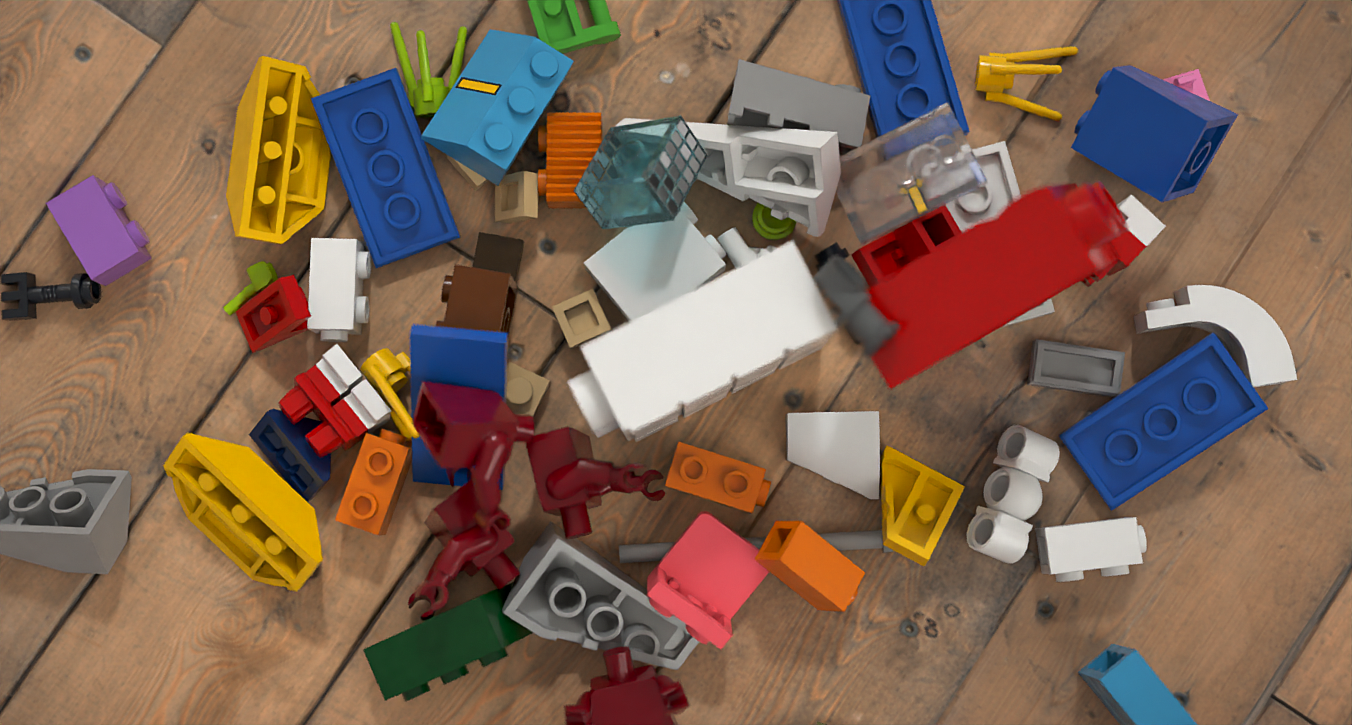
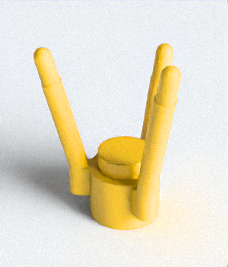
(998, 71)
(387, 377)

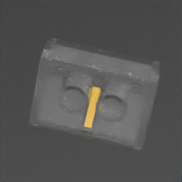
(907, 174)

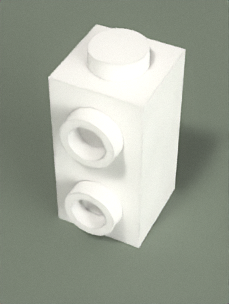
(337, 288)
(1090, 545)

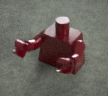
(472, 430)
(574, 481)
(465, 549)
(628, 695)

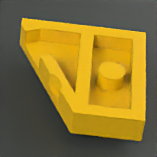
(914, 505)

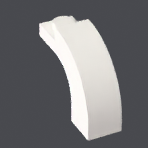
(1237, 321)

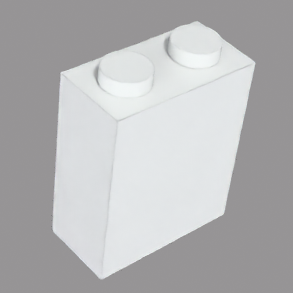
(656, 264)

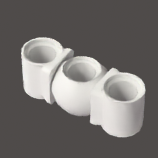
(1012, 494)

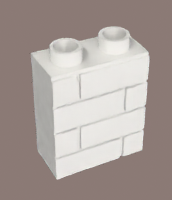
(703, 346)

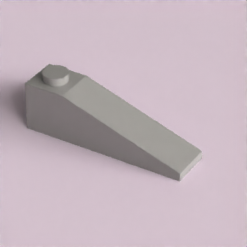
(68, 523)
(587, 600)

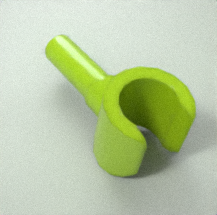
(261, 276)

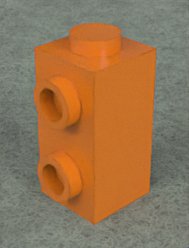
(717, 478)
(375, 482)
(810, 566)

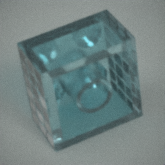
(641, 173)

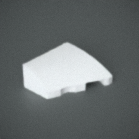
(838, 447)

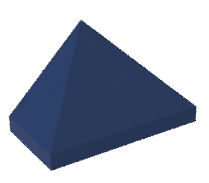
(290, 452)

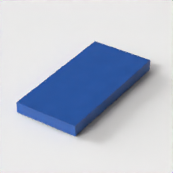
(900, 60)
(386, 167)
(456, 359)
(1163, 421)

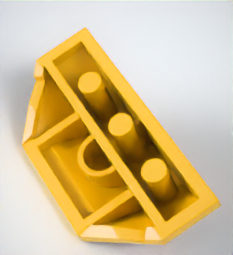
(277, 154)
(246, 510)

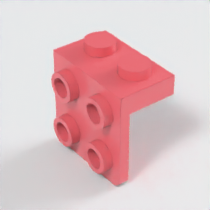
(706, 579)

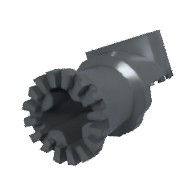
(858, 315)

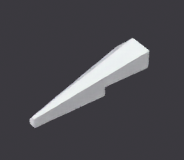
(778, 167)

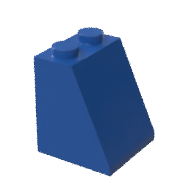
(1151, 132)

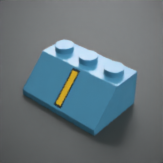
(497, 102)

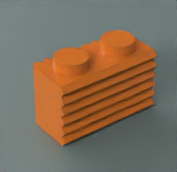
(570, 145)

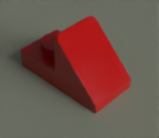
(274, 314)

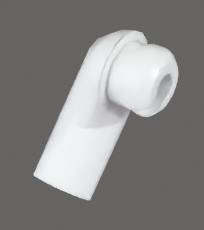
(738, 249)

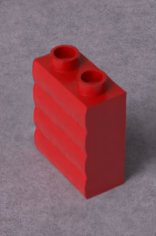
(994, 274)

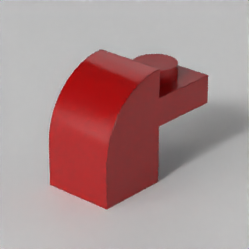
(891, 253)

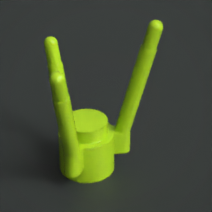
(428, 92)

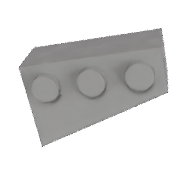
(796, 102)

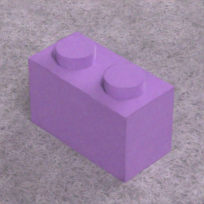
(100, 230)

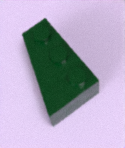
(444, 646)

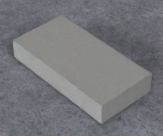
(1076, 368)

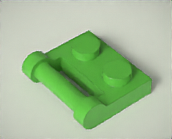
(561, 27)

